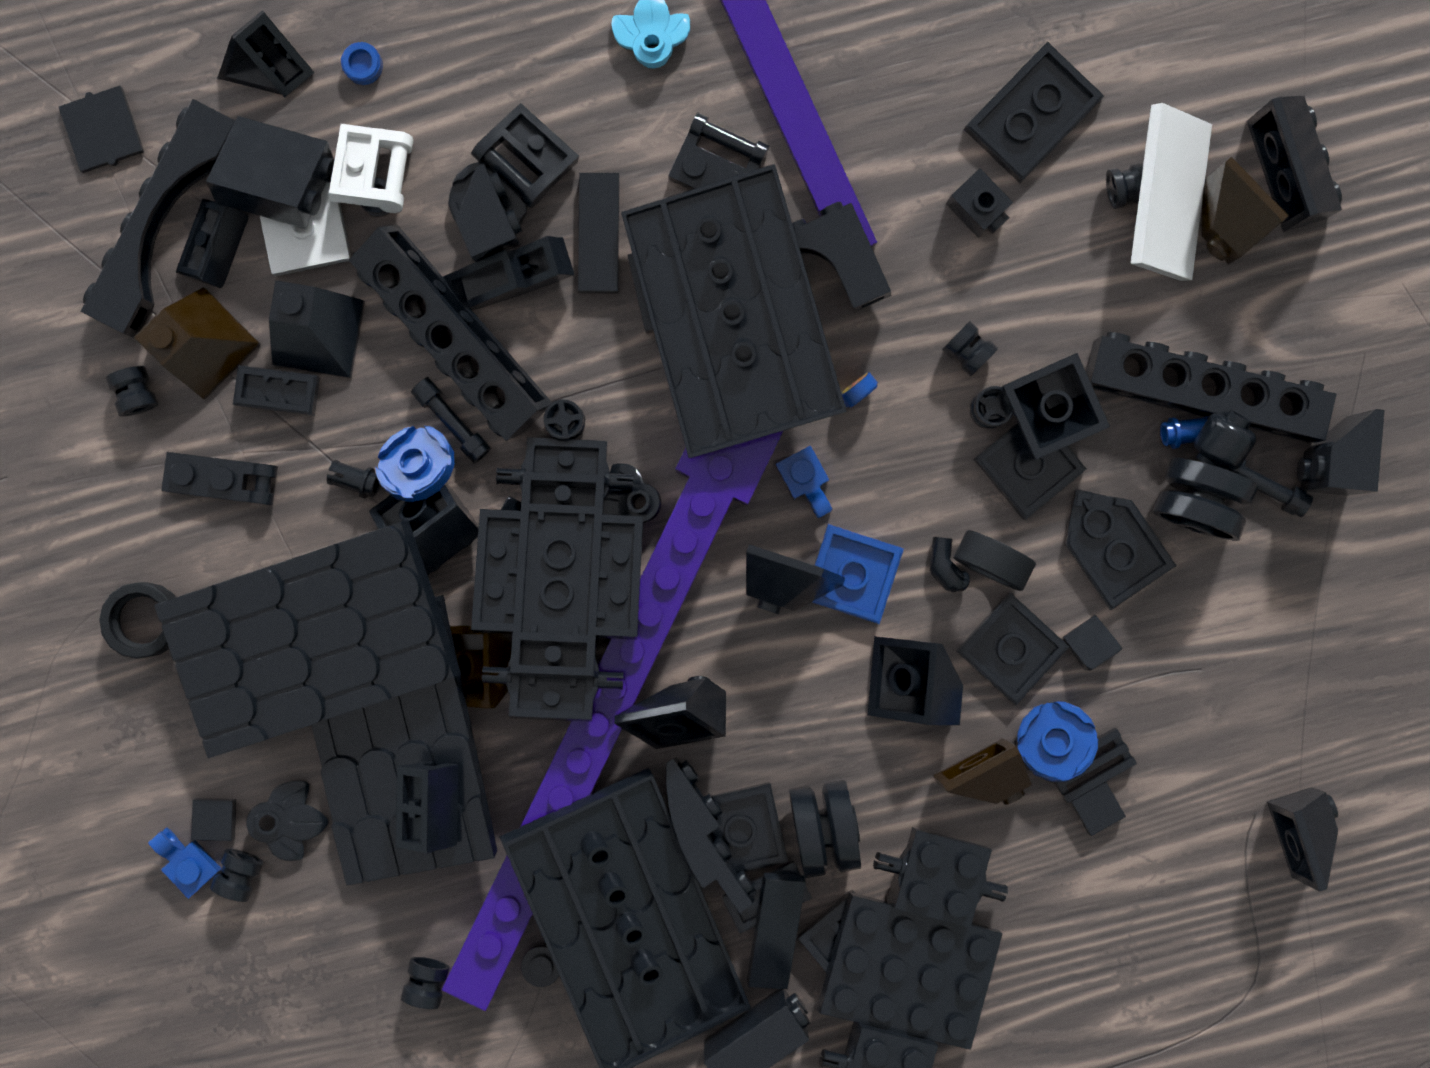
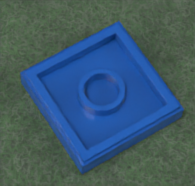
(867, 569)

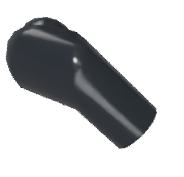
(943, 569)

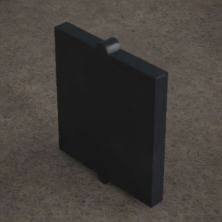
(101, 129)

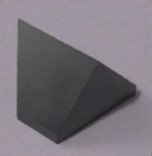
(263, 58)

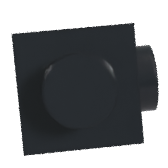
(980, 204)

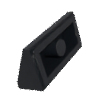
(212, 243)

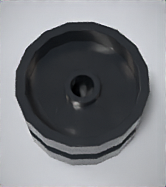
(1205, 499)
(826, 828)

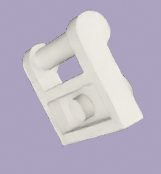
(357, 166)

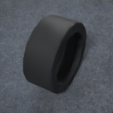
(994, 560)
(110, 620)

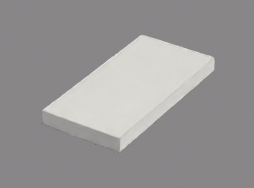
(1171, 192)

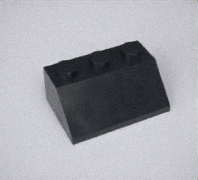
(1294, 161)

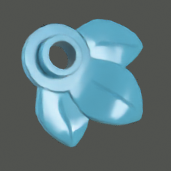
(648, 27)

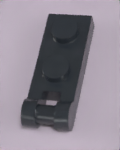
(218, 478)

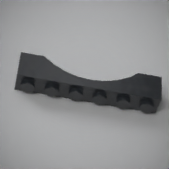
(123, 289)

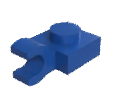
(804, 476)
(188, 866)

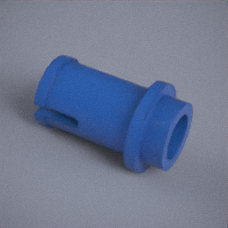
(1176, 432)

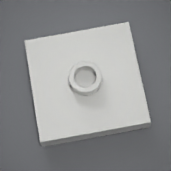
(301, 249)

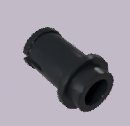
(354, 479)

